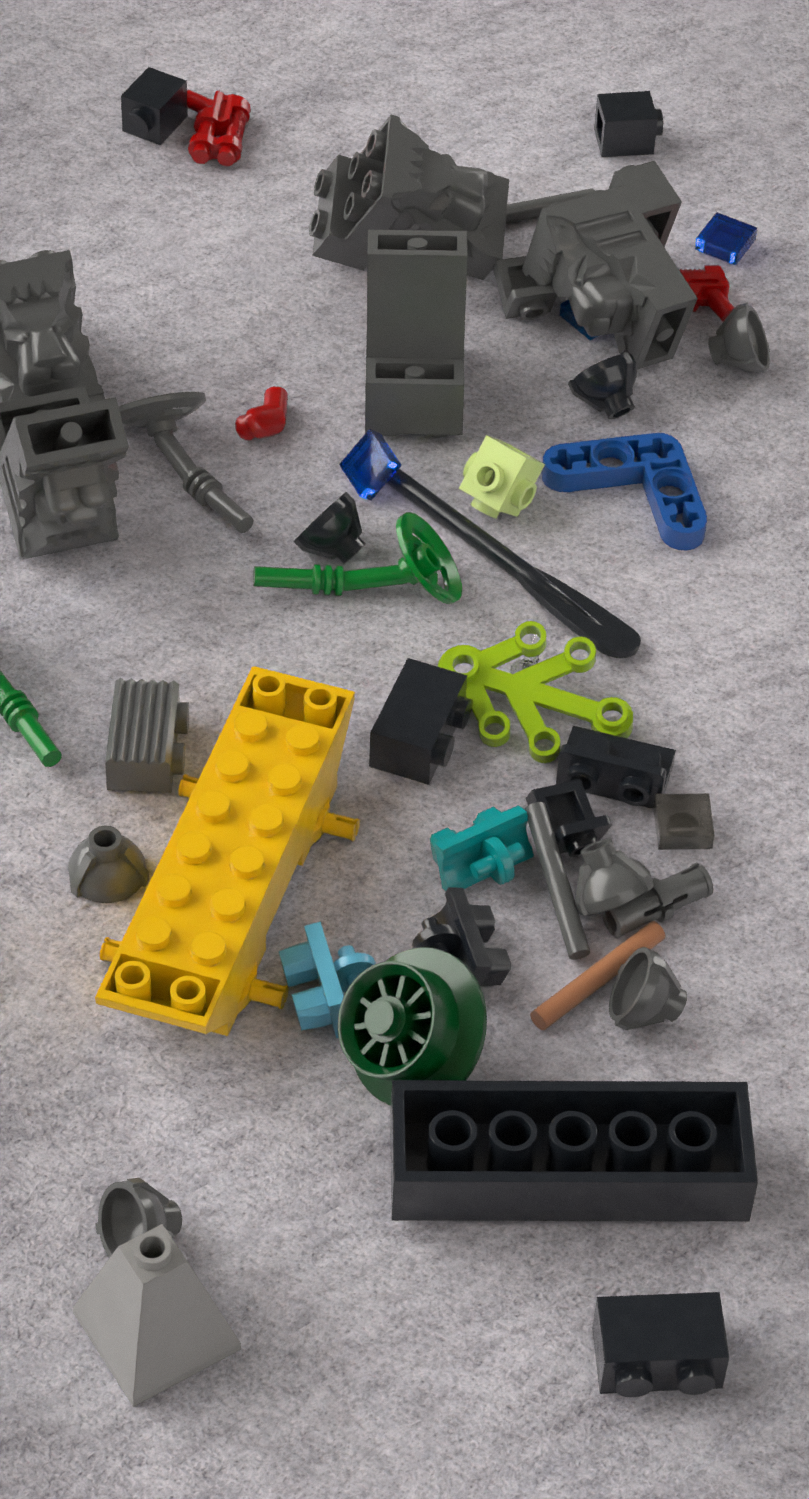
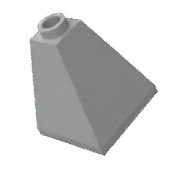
(153, 1317)

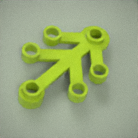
(528, 689)

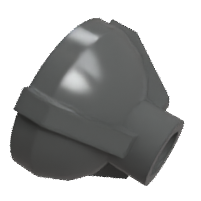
(741, 341)
(107, 867)
(609, 878)
(645, 992)
(132, 1209)

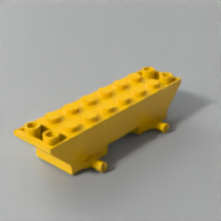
(231, 858)

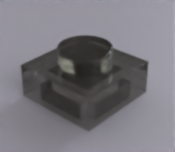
(683, 821)

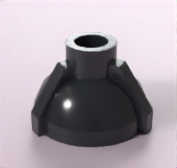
(608, 385)
(334, 532)

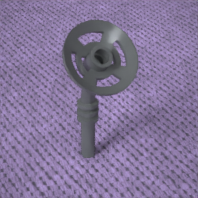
(160, 419)

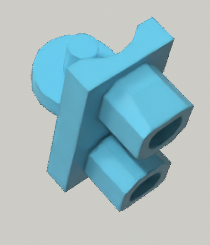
(313, 961)

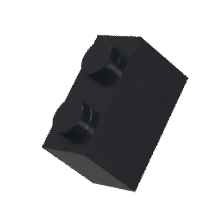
(419, 721)
(660, 1343)

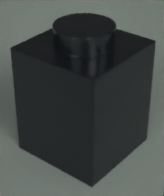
(154, 105)
(627, 123)

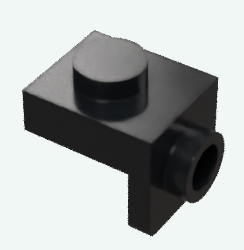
(571, 816)

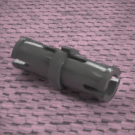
(660, 901)

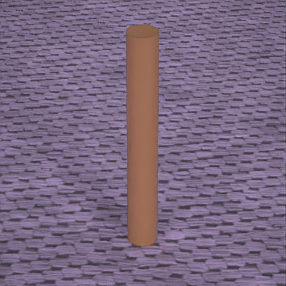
(594, 977)

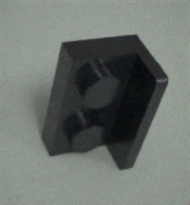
(615, 766)

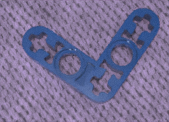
(648, 470)

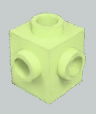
(500, 478)

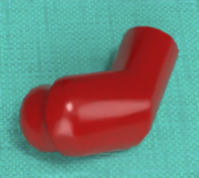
(264, 419)

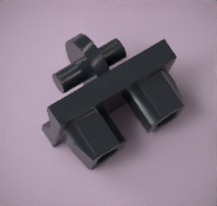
(462, 932)

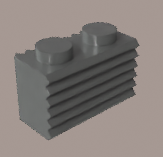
(144, 736)

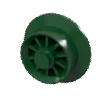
(413, 1020)

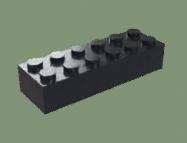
(571, 1151)

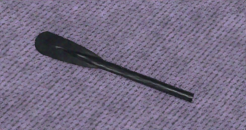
(568, 605)

